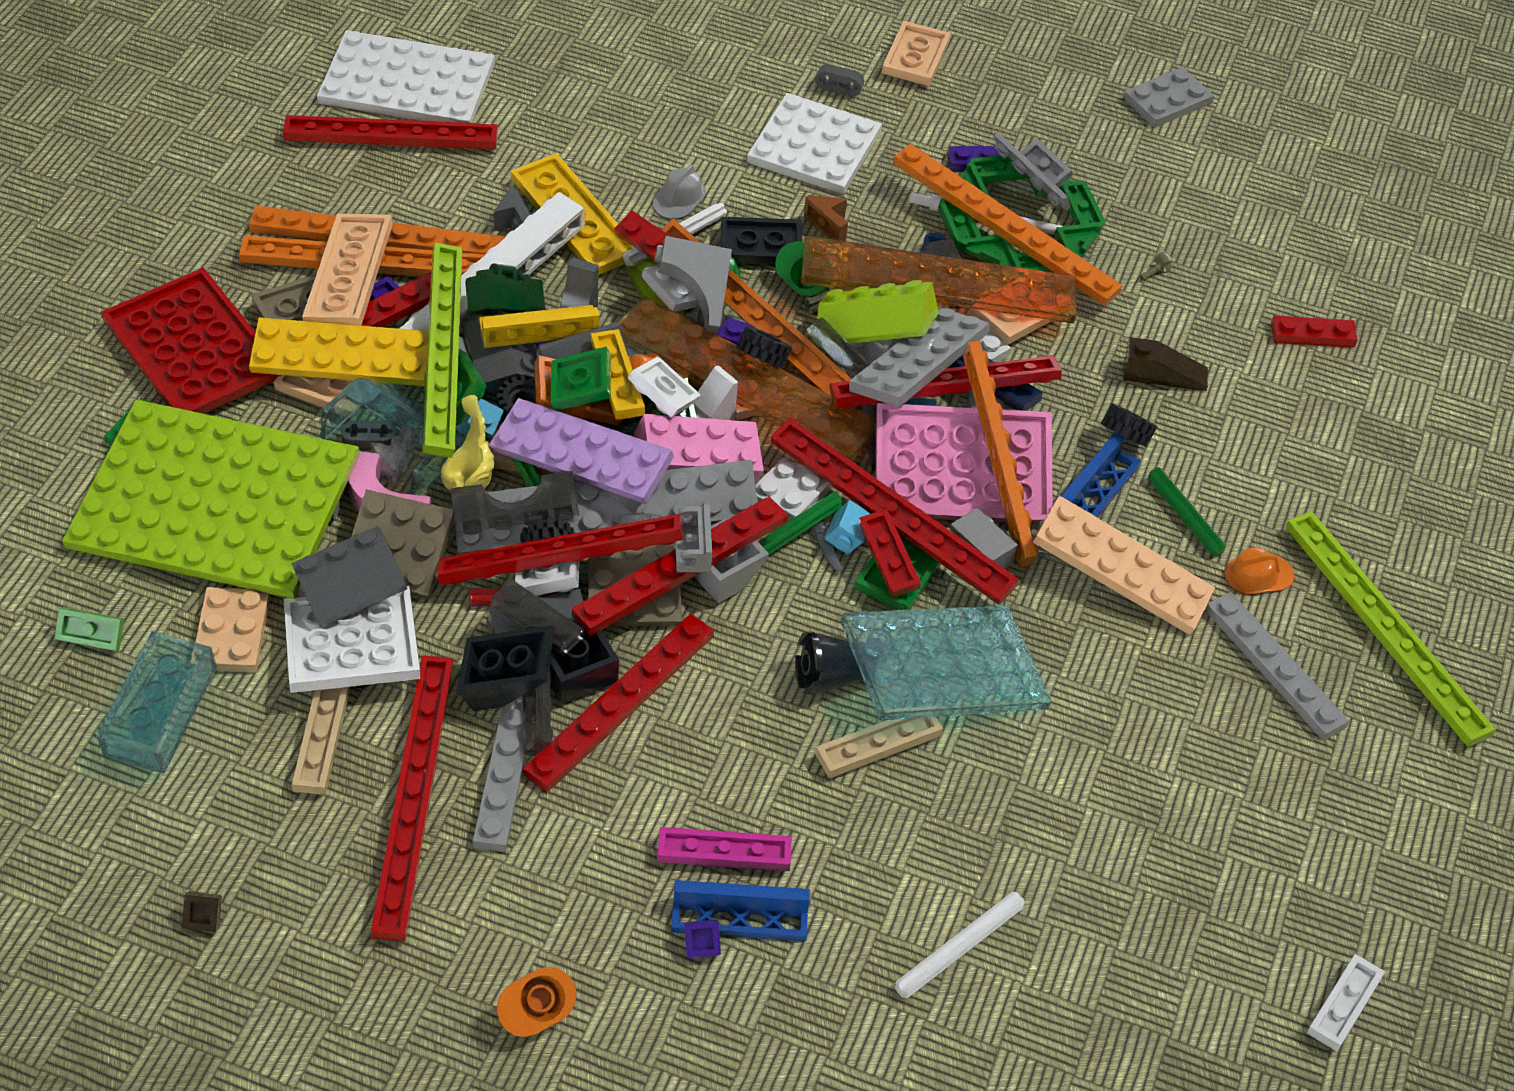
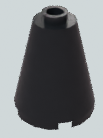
(825, 663)

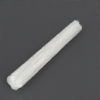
(691, 224)
(959, 945)

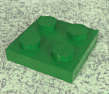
(581, 378)

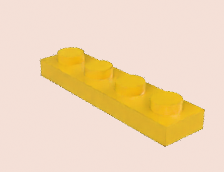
(624, 399)

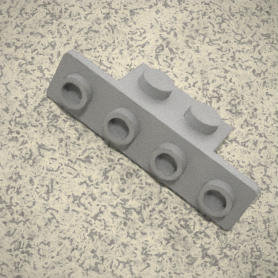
(1042, 167)

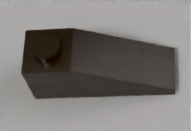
(1160, 365)

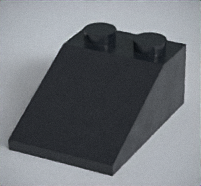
(504, 666)

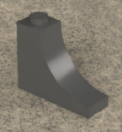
(581, 284)

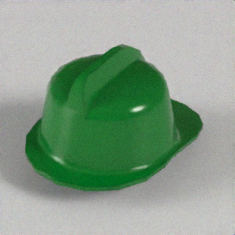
(789, 268)

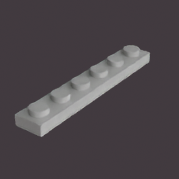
(1277, 666)
(502, 781)

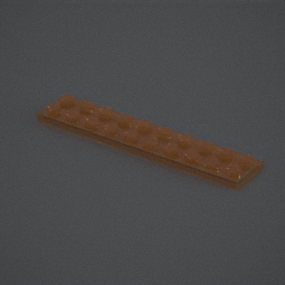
(953, 279)
(761, 387)

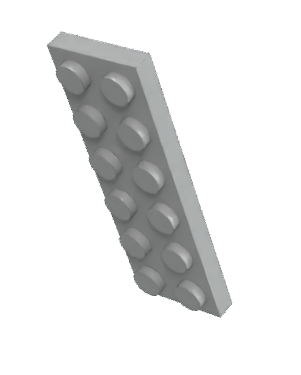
(919, 359)

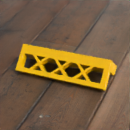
(537, 325)

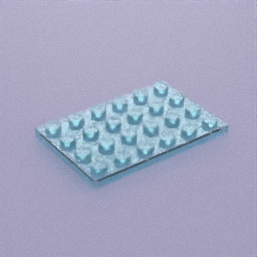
(944, 662)

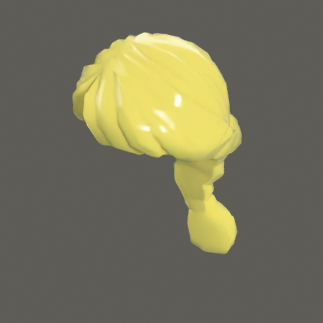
(474, 459)

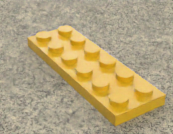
(595, 241)
(339, 351)

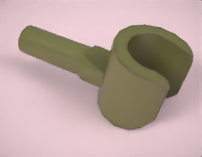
(1163, 264)

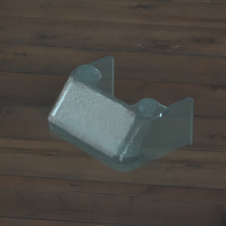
(392, 408)

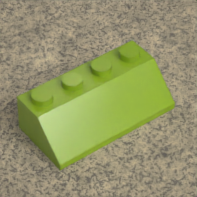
(881, 311)

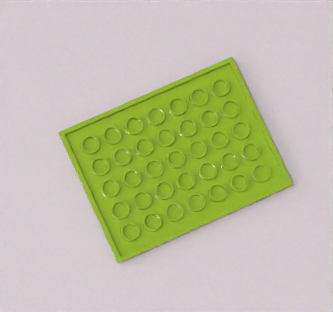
(212, 498)

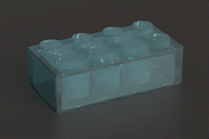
(157, 702)

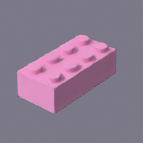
(703, 440)

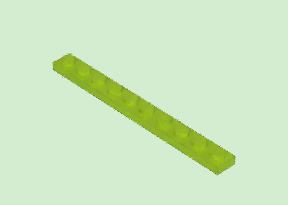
(442, 351)
(1391, 629)

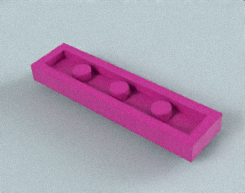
(724, 849)

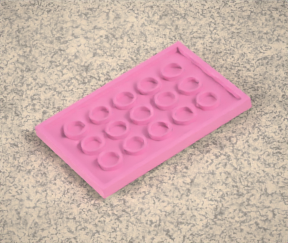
(944, 466)

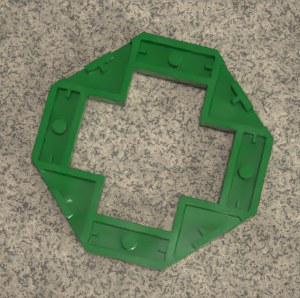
(997, 250)

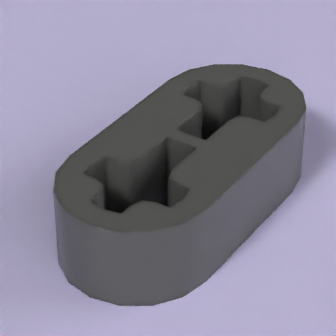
(839, 80)
(367, 432)

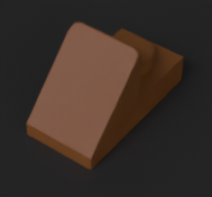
(827, 215)

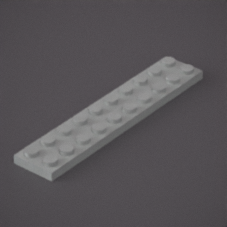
(724, 486)

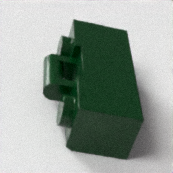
(503, 290)

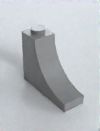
(701, 269)

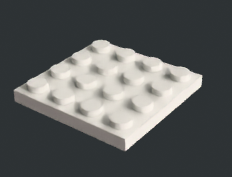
(814, 143)
(352, 651)

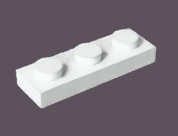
(1346, 1002)

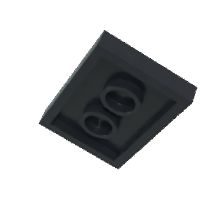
(758, 238)

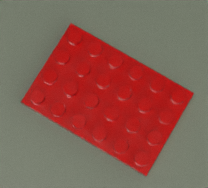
(189, 342)

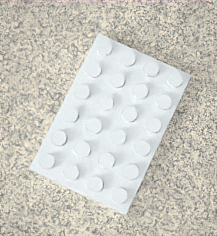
(406, 78)

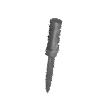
(819, 532)

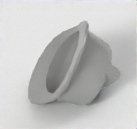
(679, 193)

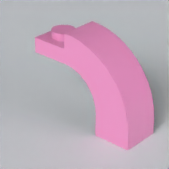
(367, 476)

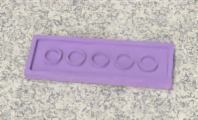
(589, 450)

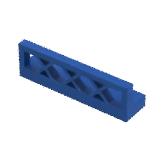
(1098, 470)
(746, 900)

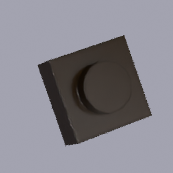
(201, 911)

